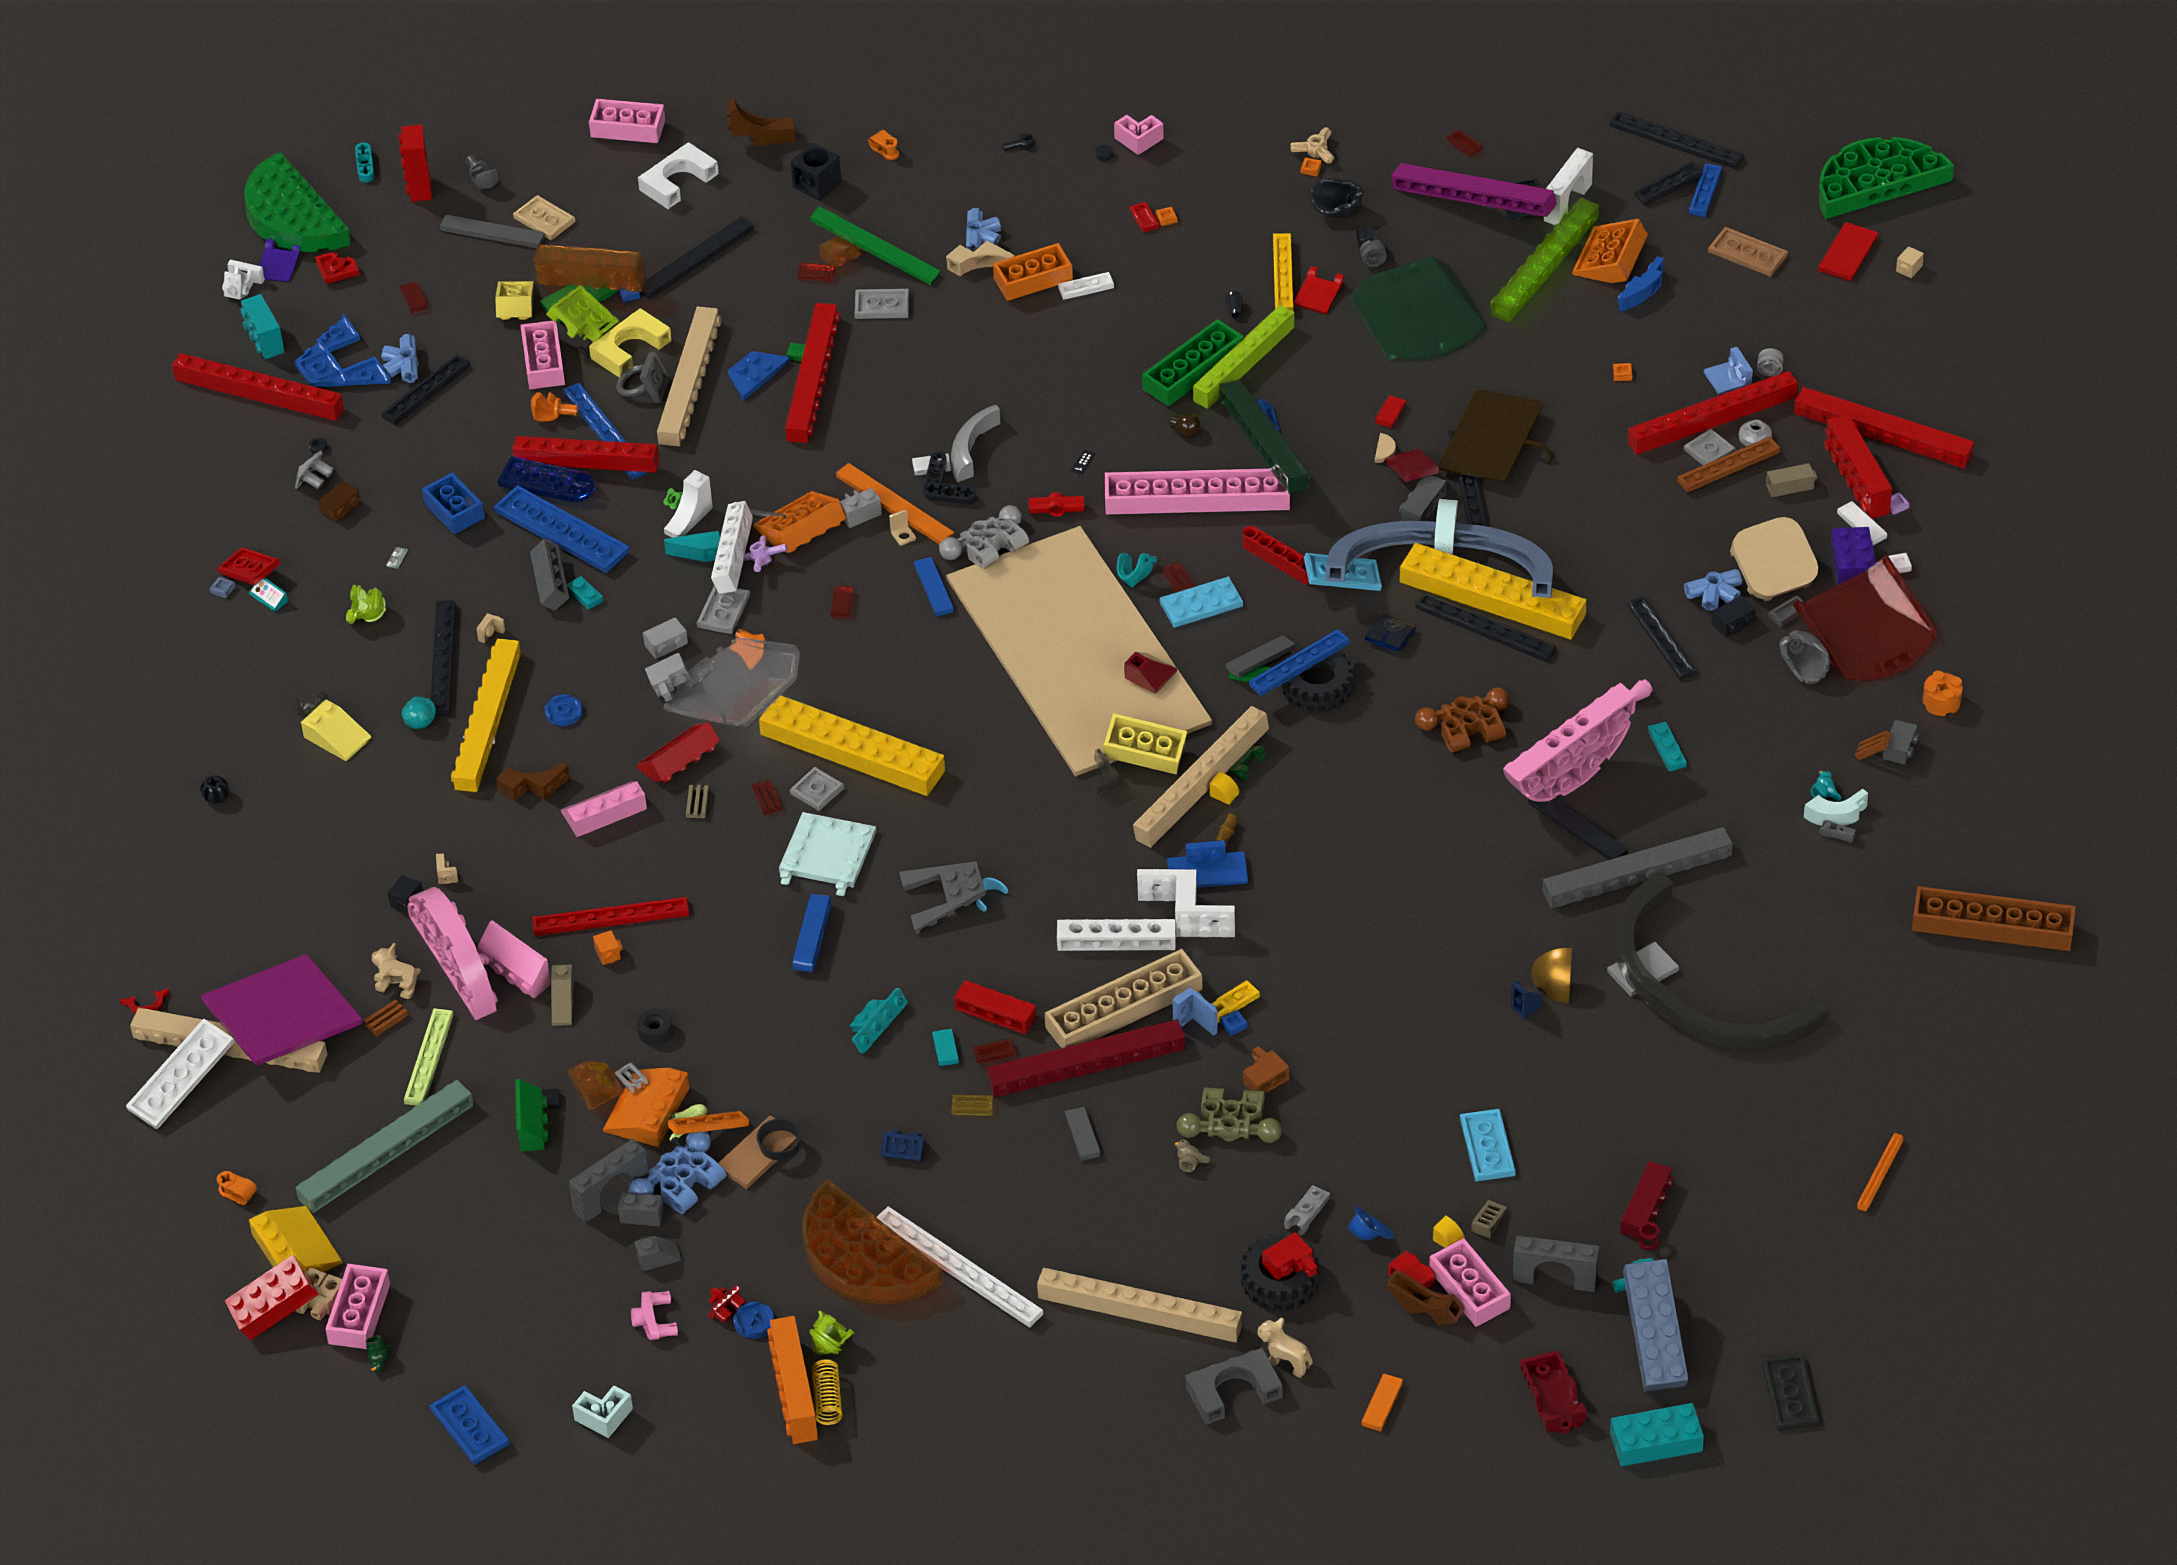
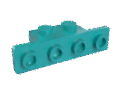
(876, 1018)

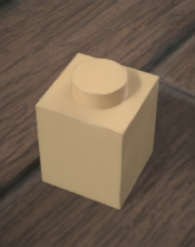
(1909, 262)

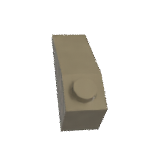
(562, 994)

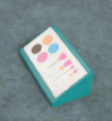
(269, 594)

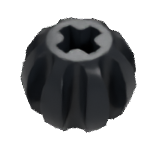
(214, 789)

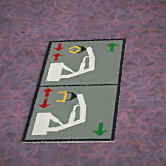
(396, 557)

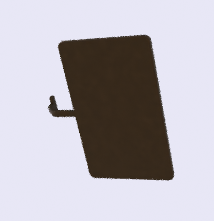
(1492, 436)

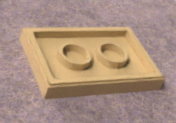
(544, 217)

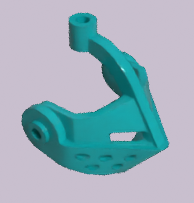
(1142, 570)

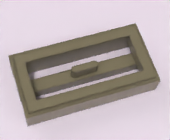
(697, 790)

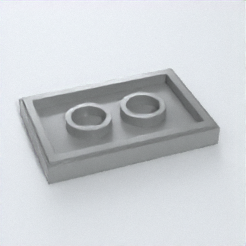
(881, 303)
(723, 610)
(1653, 959)

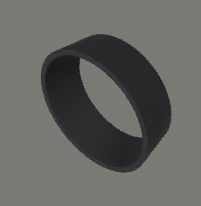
(775, 1125)

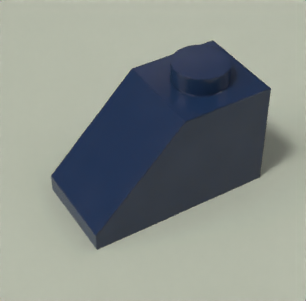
(1525, 999)

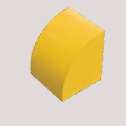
(1223, 788)
(1447, 1232)

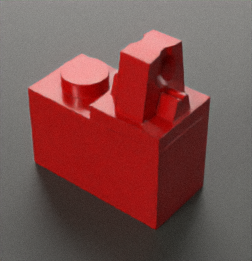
(1289, 1256)

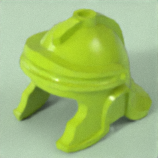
(365, 606)
(828, 1335)

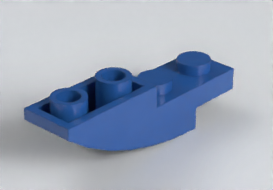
(1642, 287)

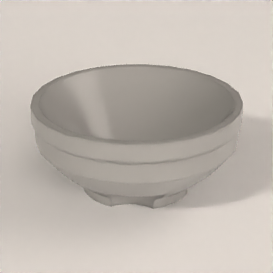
(1749, 436)

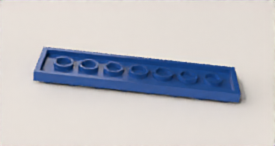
(562, 529)

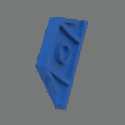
(755, 371)

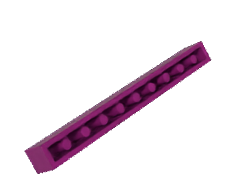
(1474, 189)

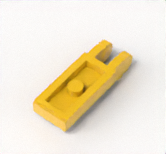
(1236, 999)

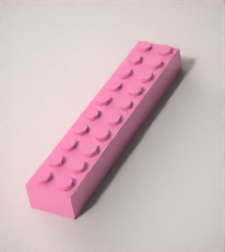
(1194, 491)

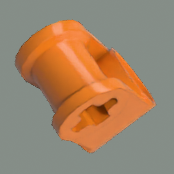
(884, 145)
(235, 1187)

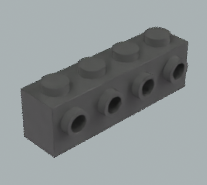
(549, 574)

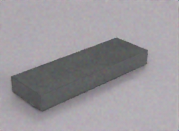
(1082, 1133)

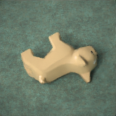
(394, 971)
(1284, 1347)

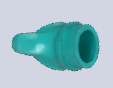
(1825, 787)

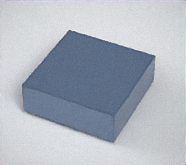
(222, 587)

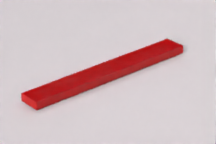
(610, 916)

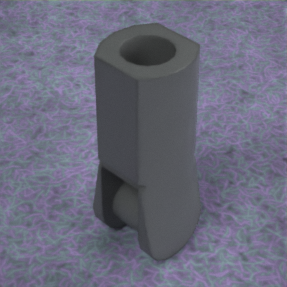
(1837, 831)

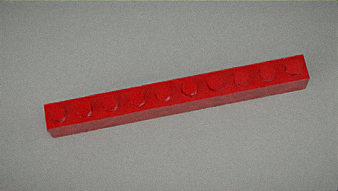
(812, 373)
(258, 386)
(1712, 412)
(1886, 427)

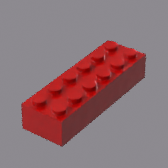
(1858, 466)

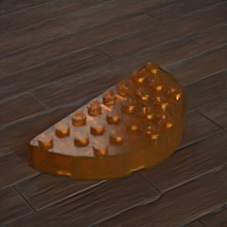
(861, 1254)

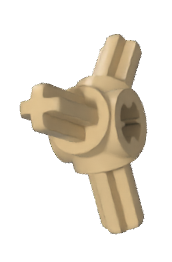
(1315, 146)

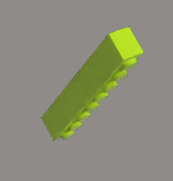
(1244, 355)

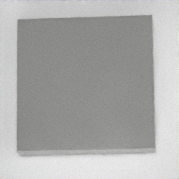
(1708, 447)
(816, 789)

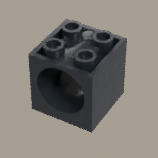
(815, 171)

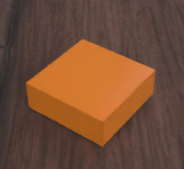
(1311, 167)
(1166, 216)
(1622, 372)

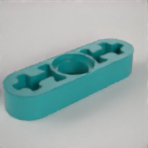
(364, 167)

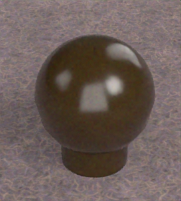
(1186, 424)

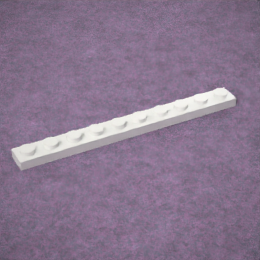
(963, 1269)

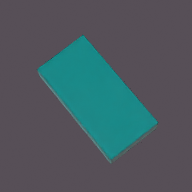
(945, 1047)

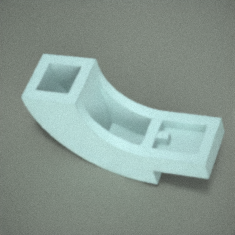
(1445, 525)
(1841, 812)

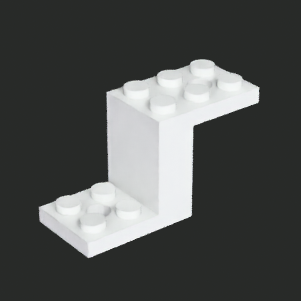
(1191, 919)

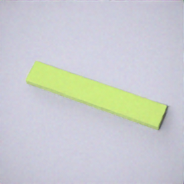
(428, 1057)

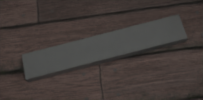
(492, 231)

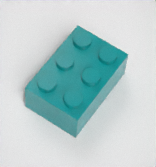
(261, 326)

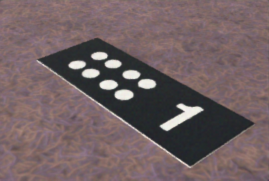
(1082, 462)

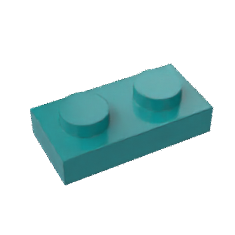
(584, 592)

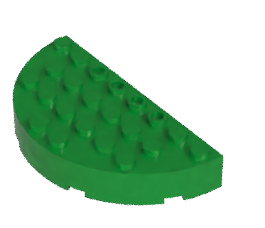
(1878, 172)
(289, 210)

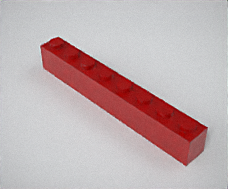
(588, 453)

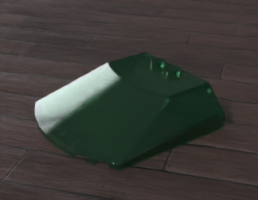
(1417, 310)

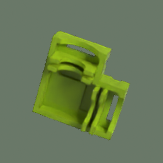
(582, 314)

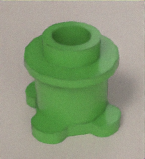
(673, 499)

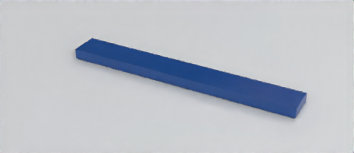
(595, 418)

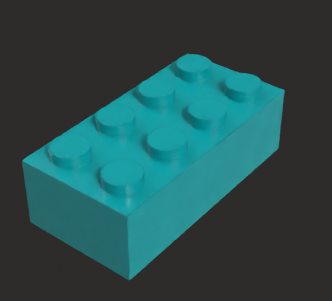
(1656, 1434)

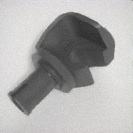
(480, 173)

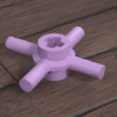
(761, 553)

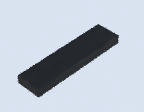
(1668, 183)

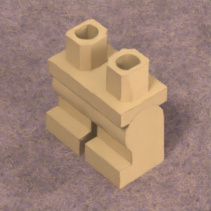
(327, 1295)

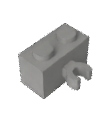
(861, 507)

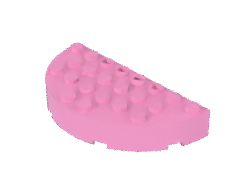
(1575, 749)
(453, 948)

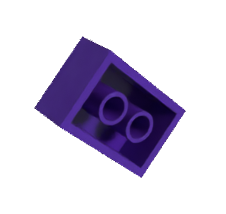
(1851, 552)

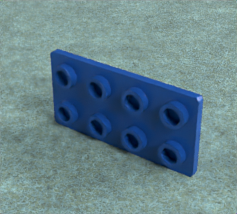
(1212, 864)

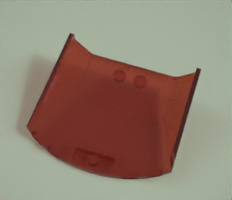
(1870, 623)

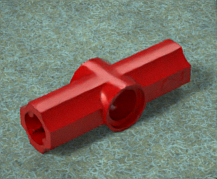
(1056, 504)

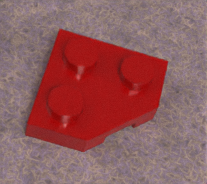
(336, 268)

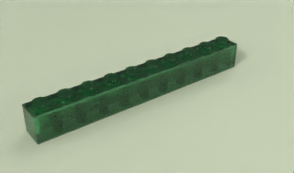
(1264, 436)

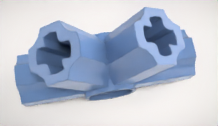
(981, 231)
(402, 359)
(1713, 587)

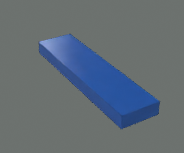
(1705, 190)
(933, 586)

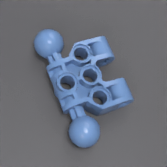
(680, 1171)

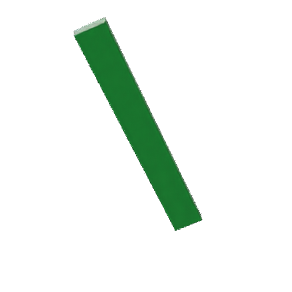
(875, 245)

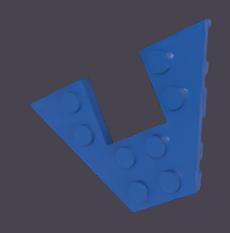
(322, 369)

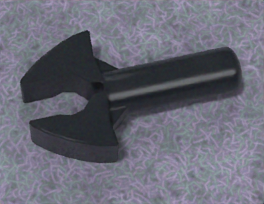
(1026, 141)

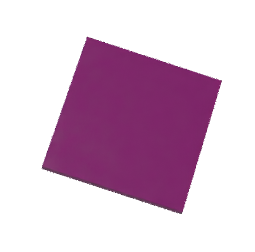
(281, 1009)

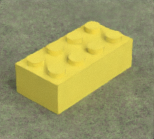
(1144, 743)

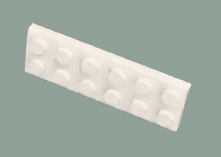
(180, 1074)

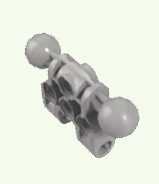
(987, 538)

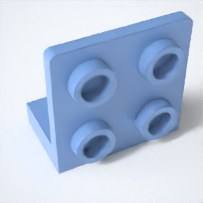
(1731, 374)

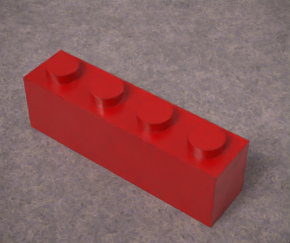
(995, 1007)

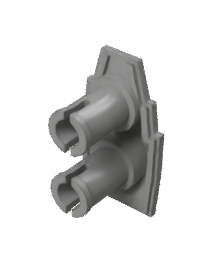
(314, 463)

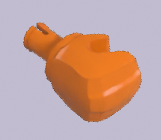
(551, 408)

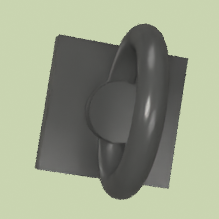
(652, 376)

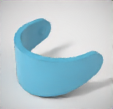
(991, 883)

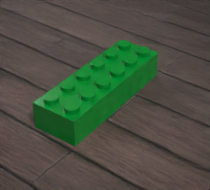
(1189, 363)

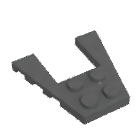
(961, 887)

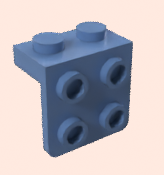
(1191, 1006)

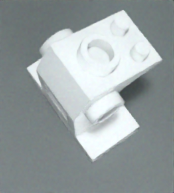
(238, 283)

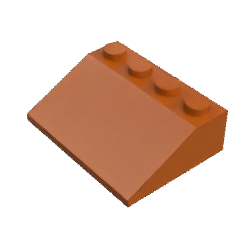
(1611, 251)
(804, 519)
(648, 1109)

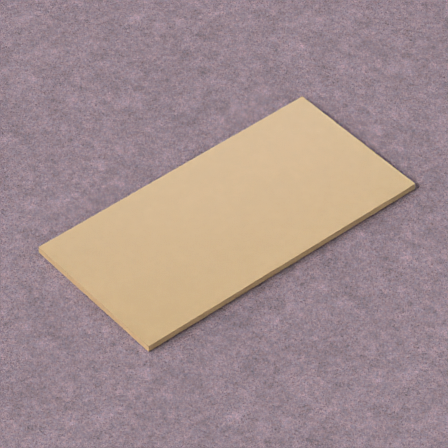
(1064, 642)

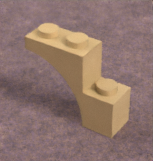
(964, 260)

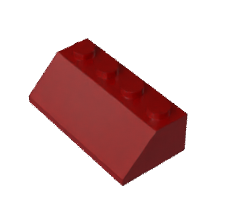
(679, 752)

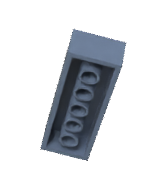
(1655, 1325)

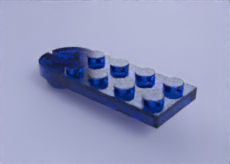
(547, 480)

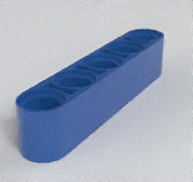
(811, 933)

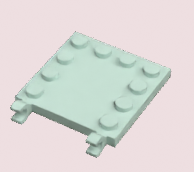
(827, 851)

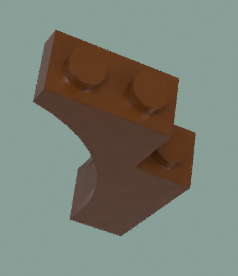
(760, 129)

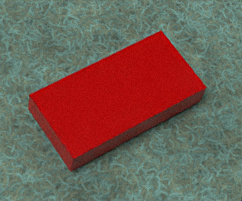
(1144, 217)
(1390, 411)

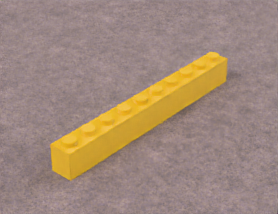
(486, 715)

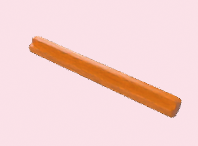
(1880, 1172)

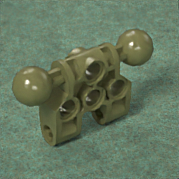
(1230, 1118)

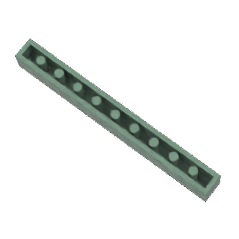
(384, 1146)

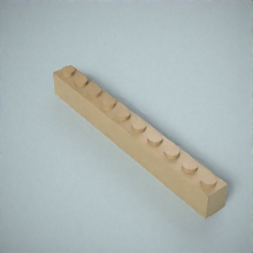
(688, 376)
(1196, 779)
(174, 1029)
(1139, 1305)

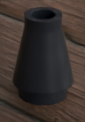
(1234, 303)

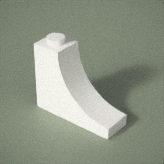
(694, 505)

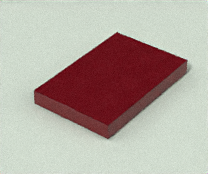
(1412, 465)

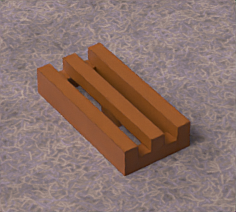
(1873, 745)
(383, 1015)

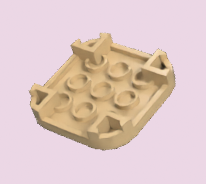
(1774, 558)

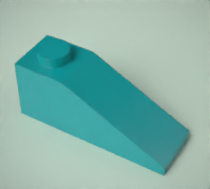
(695, 547)

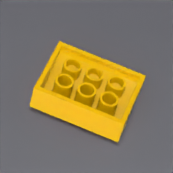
(294, 1233)

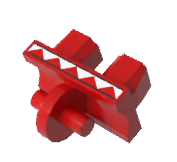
(719, 1309)

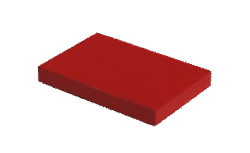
(248, 566)

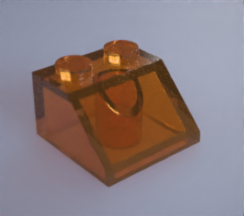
(594, 1083)

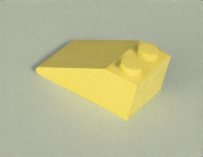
(514, 299)
(334, 730)

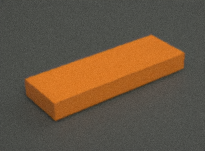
(1382, 1402)

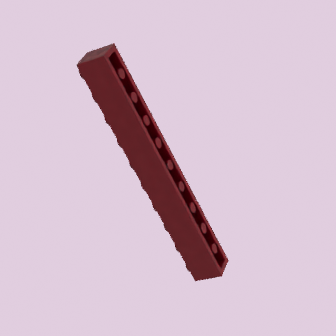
(1085, 1058)

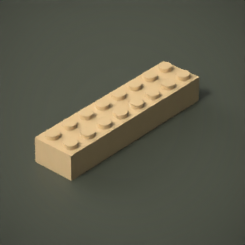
(1123, 1000)

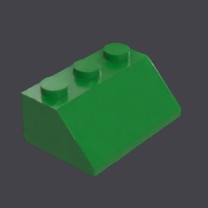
(530, 1116)

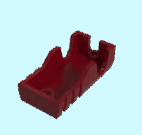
(1553, 1392)

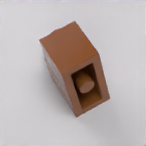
(1267, 1071)

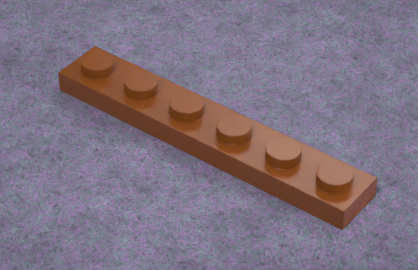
(1728, 464)

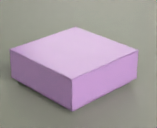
(1898, 503)

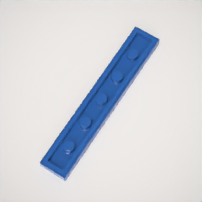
(1299, 662)

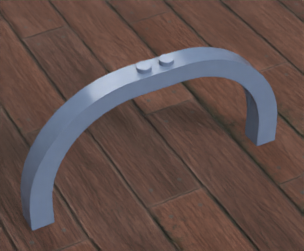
(1423, 532)

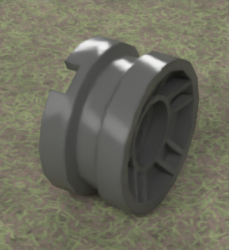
(1373, 253)

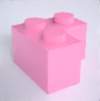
(1139, 135)

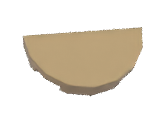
(1385, 448)

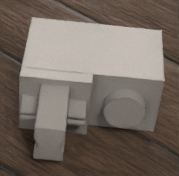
(667, 675)

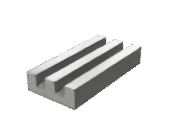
(635, 1083)

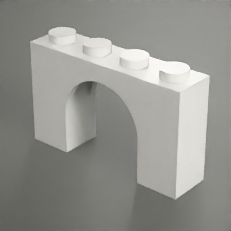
(685, 159)
(1573, 176)

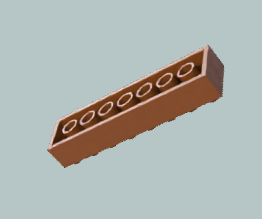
(1993, 918)

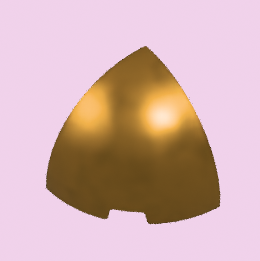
(1552, 974)

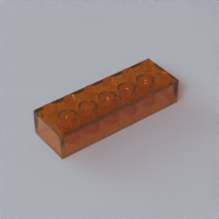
(589, 267)

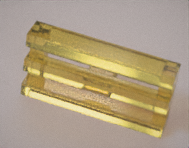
(975, 1106)

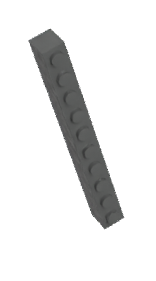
(1637, 867)

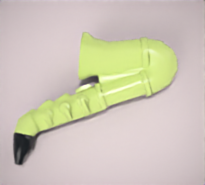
(695, 1110)

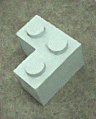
(603, 1414)

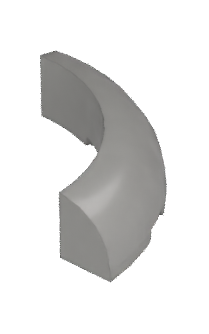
(980, 423)

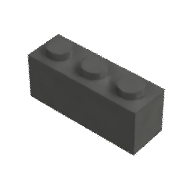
(1423, 499)

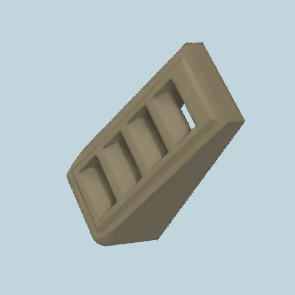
(1484, 1229)

